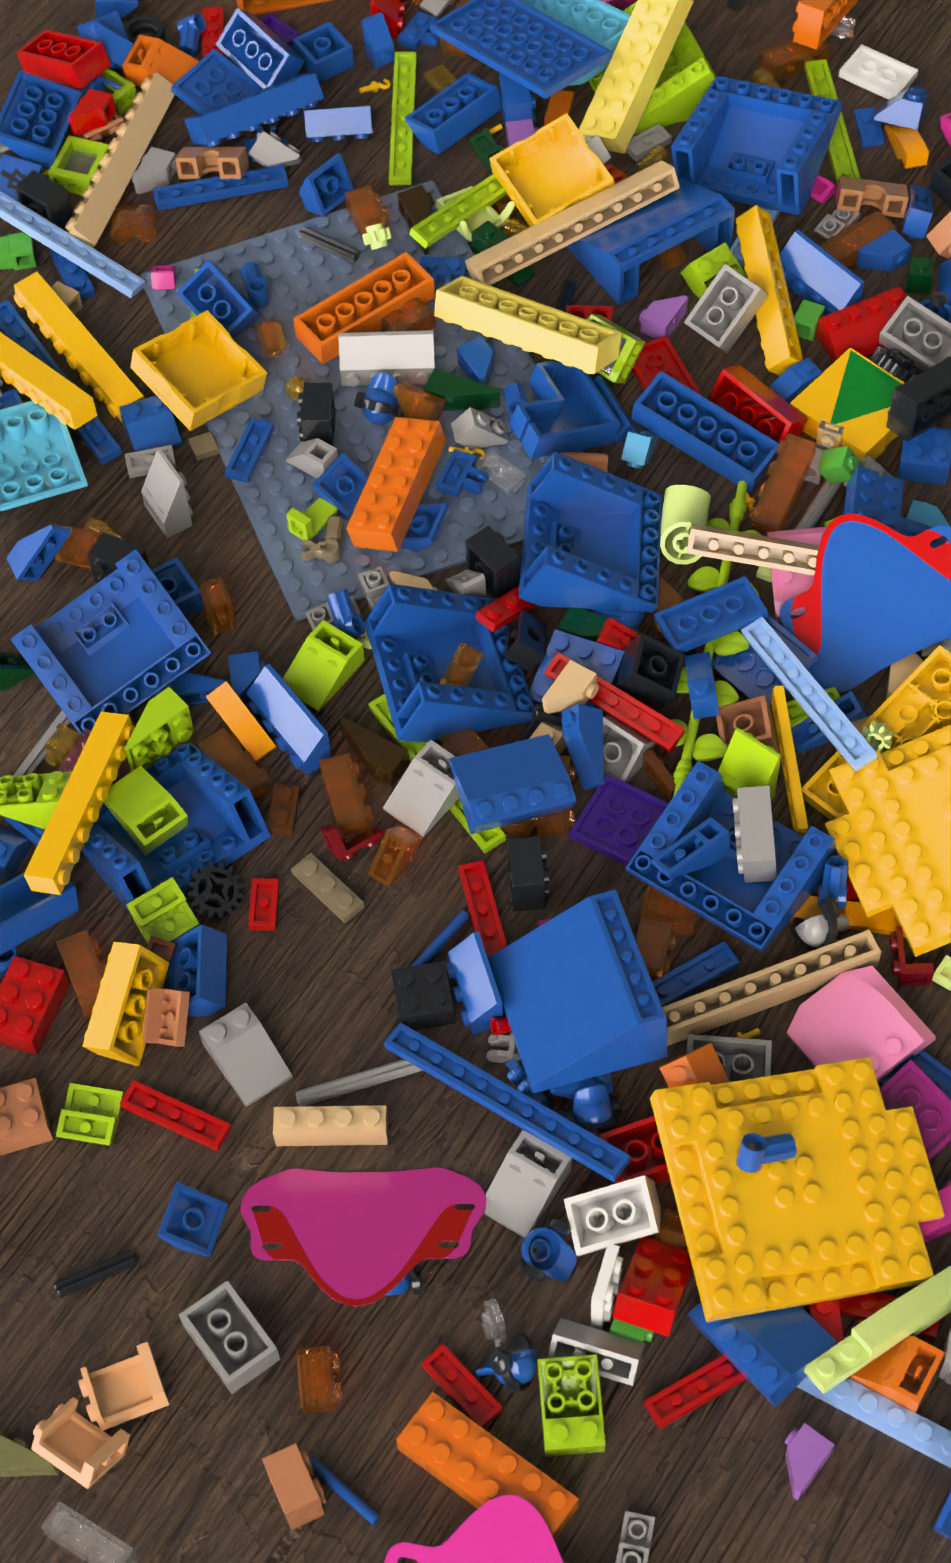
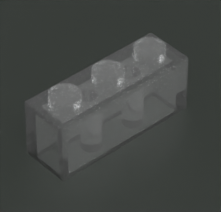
(86, 1537)

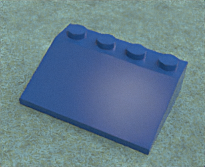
(37, 118)
(512, 783)
(768, 1346)

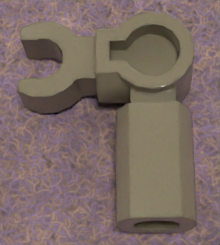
(329, 549)

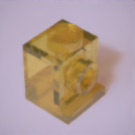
(60, 745)

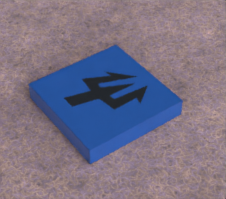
(13, 171)

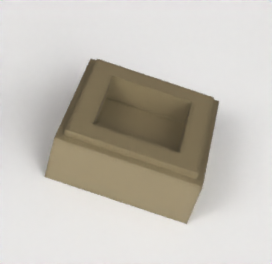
(203, 446)

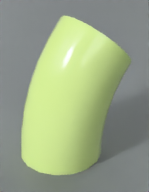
(681, 508)

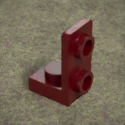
(334, 839)
(910, 974)

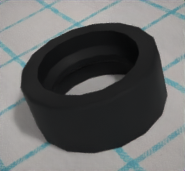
(144, 24)

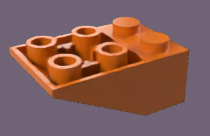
(155, 56)
(902, 1372)

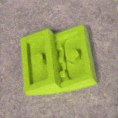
(163, 912)
(90, 1114)

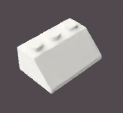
(613, 1214)

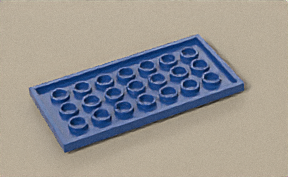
(522, 43)

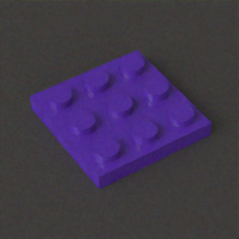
(617, 819)

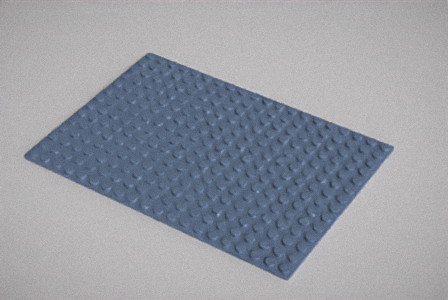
(296, 280)

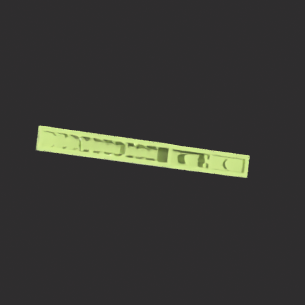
(883, 1330)

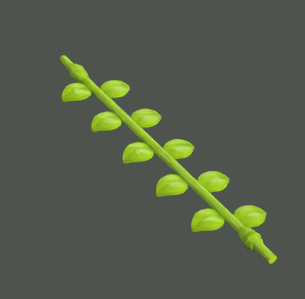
(705, 579)

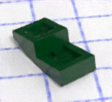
(485, 147)

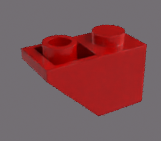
(92, 112)

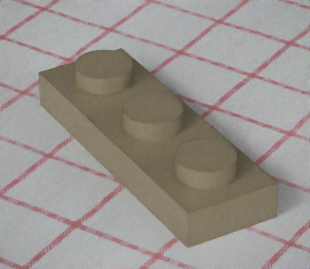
(327, 888)

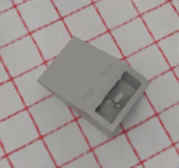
(166, 496)
(424, 790)
(526, 1183)

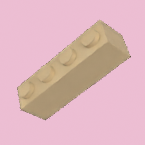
(330, 1125)

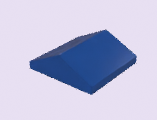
(341, 485)
(424, 526)
(192, 1220)

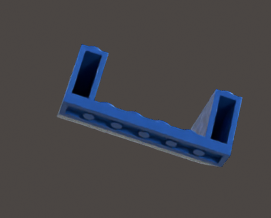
(756, 143)
(617, 249)
(590, 540)
(413, 643)
(112, 645)
(220, 828)
(719, 893)
(580, 996)

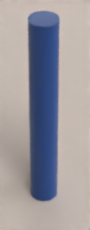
(442, 939)
(344, 1491)

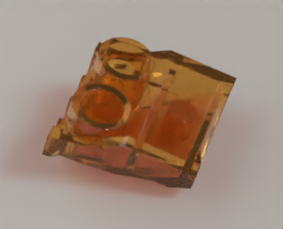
(134, 221)

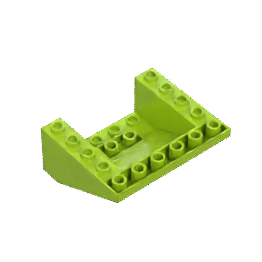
(680, 85)

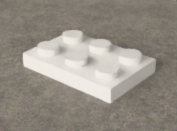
(877, 72)
(607, 1284)

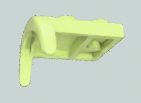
(489, 213)

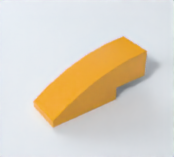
(907, 145)
(241, 721)

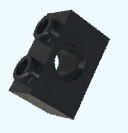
(525, 641)

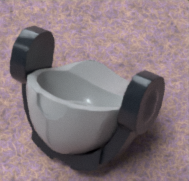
(820, 929)

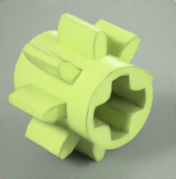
(376, 236)
(877, 736)

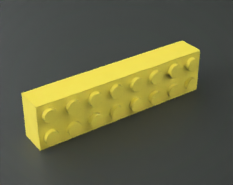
(634, 71)
(527, 324)

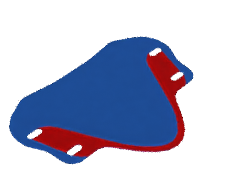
(872, 599)

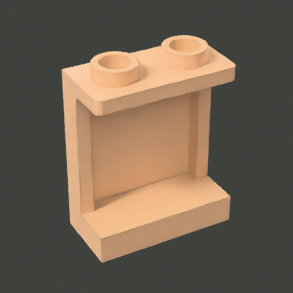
(124, 1389)
(78, 1445)

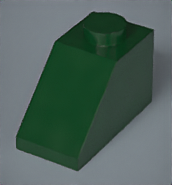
(920, 274)
(13, 669)

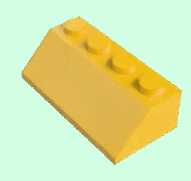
(121, 1003)

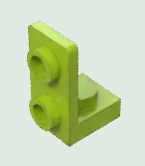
(124, 96)
(308, 524)

